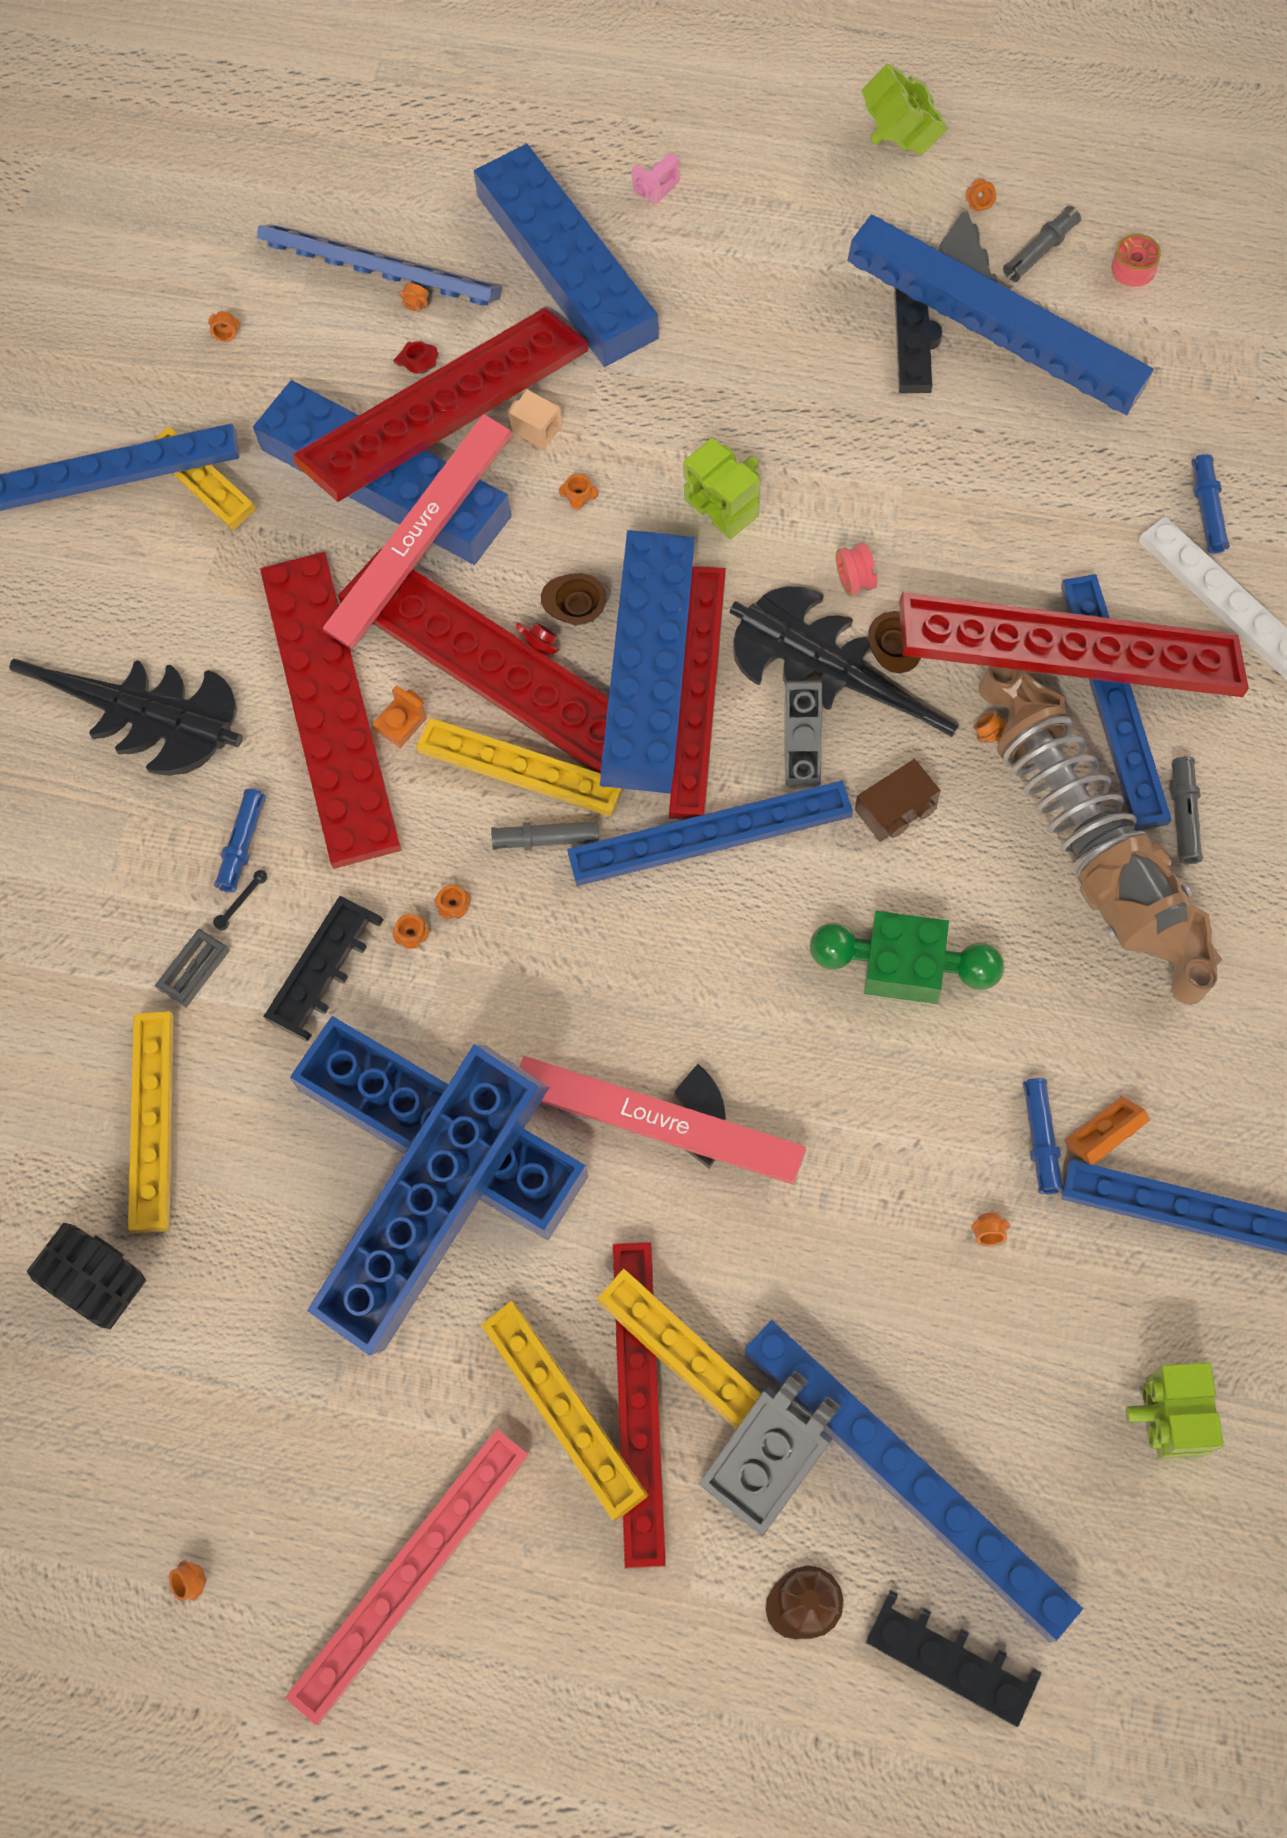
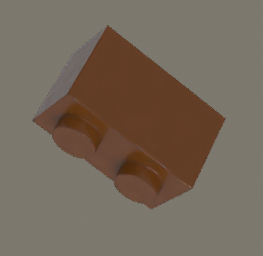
(898, 801)

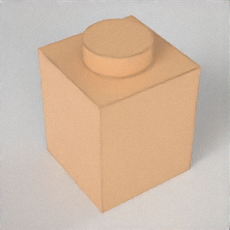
(535, 419)

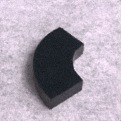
(701, 1095)

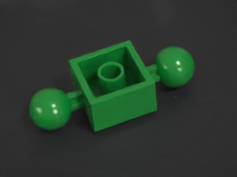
(906, 957)

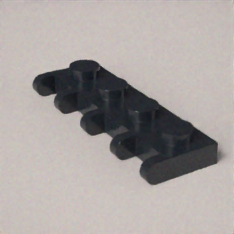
(320, 966)
(951, 1664)

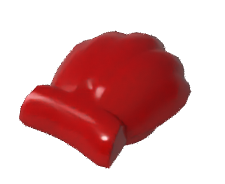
(417, 357)
(539, 637)

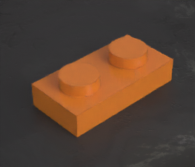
(1107, 1130)

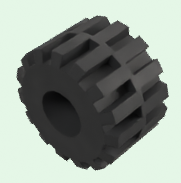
(86, 1275)

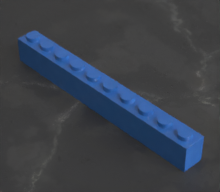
(999, 314)
(919, 1487)

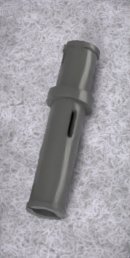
(1051, 235)
(1186, 795)
(544, 835)

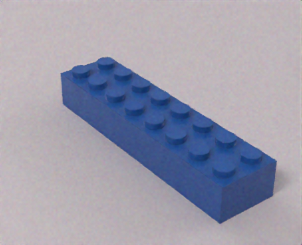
(566, 255)
(304, 416)
(648, 663)
(396, 1097)
(427, 1199)

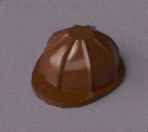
(574, 598)
(886, 643)
(805, 1603)

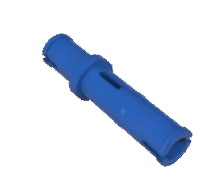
(1207, 491)
(236, 852)
(1044, 1150)

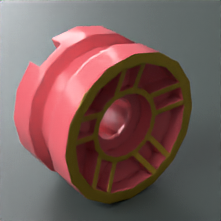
(1136, 260)
(856, 568)

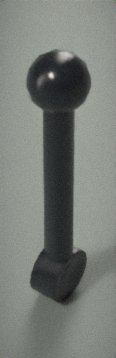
(221, 921)

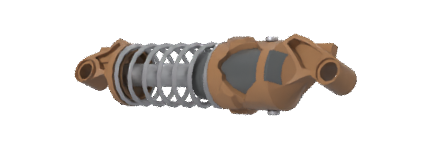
(1118, 867)

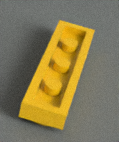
(214, 491)

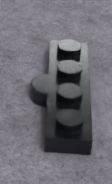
(914, 343)

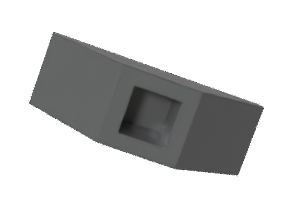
(964, 246)
(803, 732)

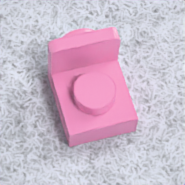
(659, 181)

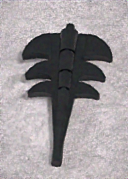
(777, 630)
(190, 726)

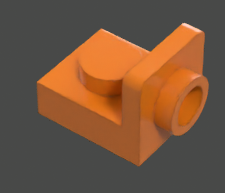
(401, 717)

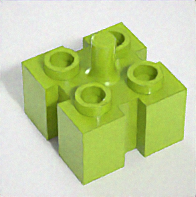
(902, 111)
(722, 487)
(1183, 1411)

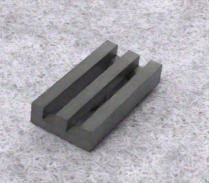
(203, 974)

